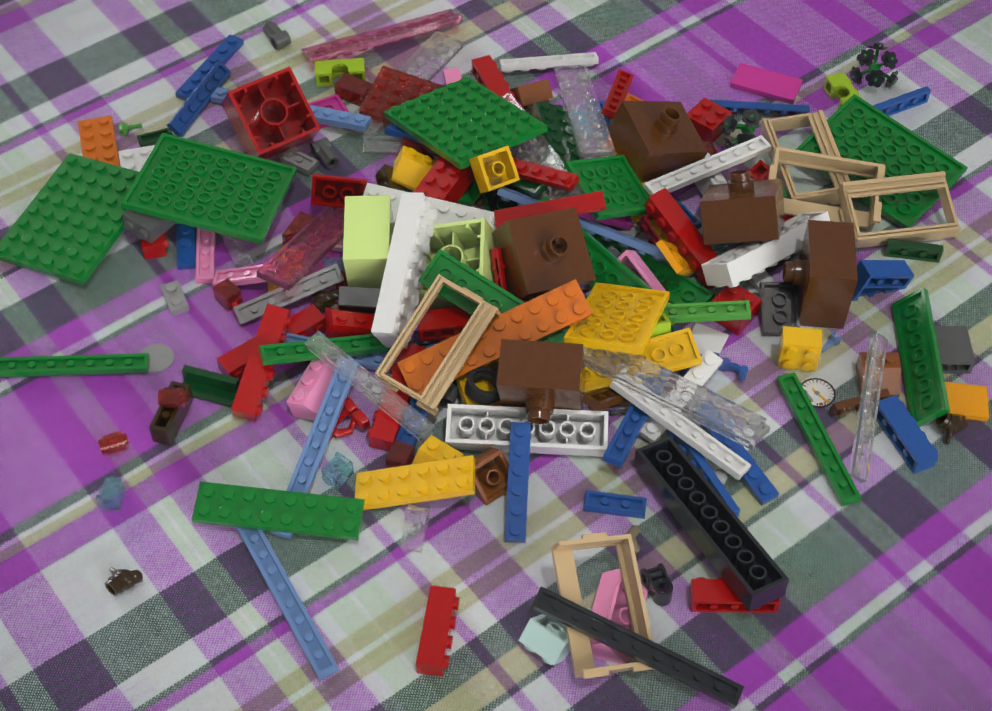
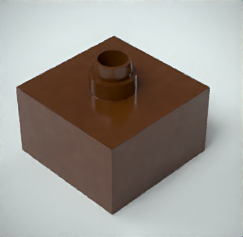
(655, 137)
(742, 210)
(543, 253)
(824, 273)
(541, 377)

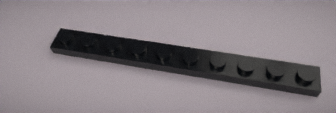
(638, 647)

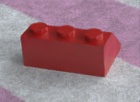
(331, 190)
(347, 322)

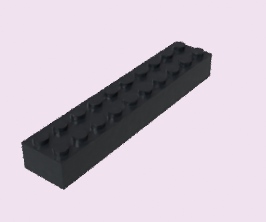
(711, 524)

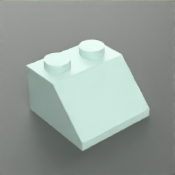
(546, 638)

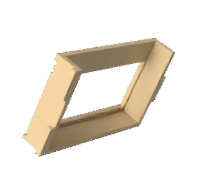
(826, 145)
(830, 164)
(894, 185)
(456, 356)
(569, 588)

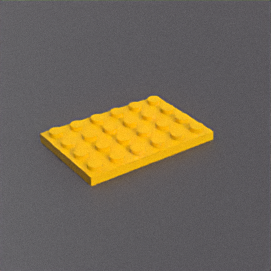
(620, 318)

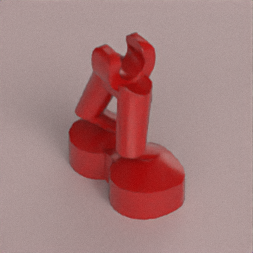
(357, 418)

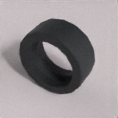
(478, 395)

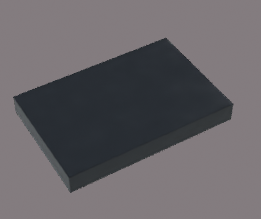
(778, 307)

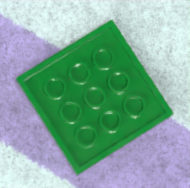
(615, 177)

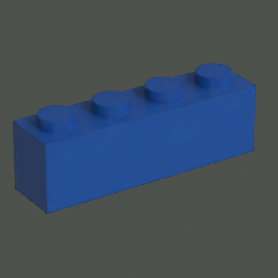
(906, 435)

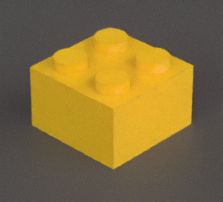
(494, 169)
(799, 348)

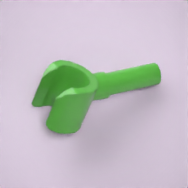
(123, 128)

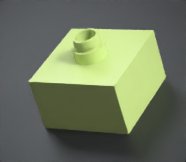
(367, 239)
(466, 242)

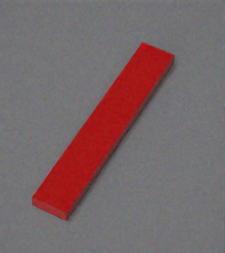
(584, 204)

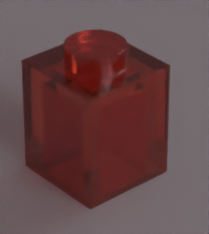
(227, 294)
(400, 454)

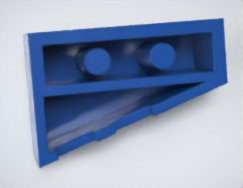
(881, 276)

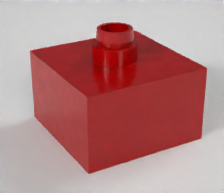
(271, 114)

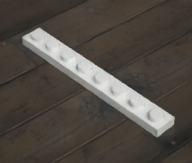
(709, 166)
(687, 432)

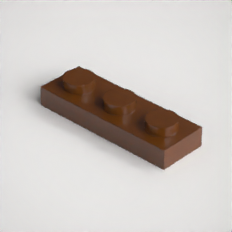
(603, 399)
(844, 407)

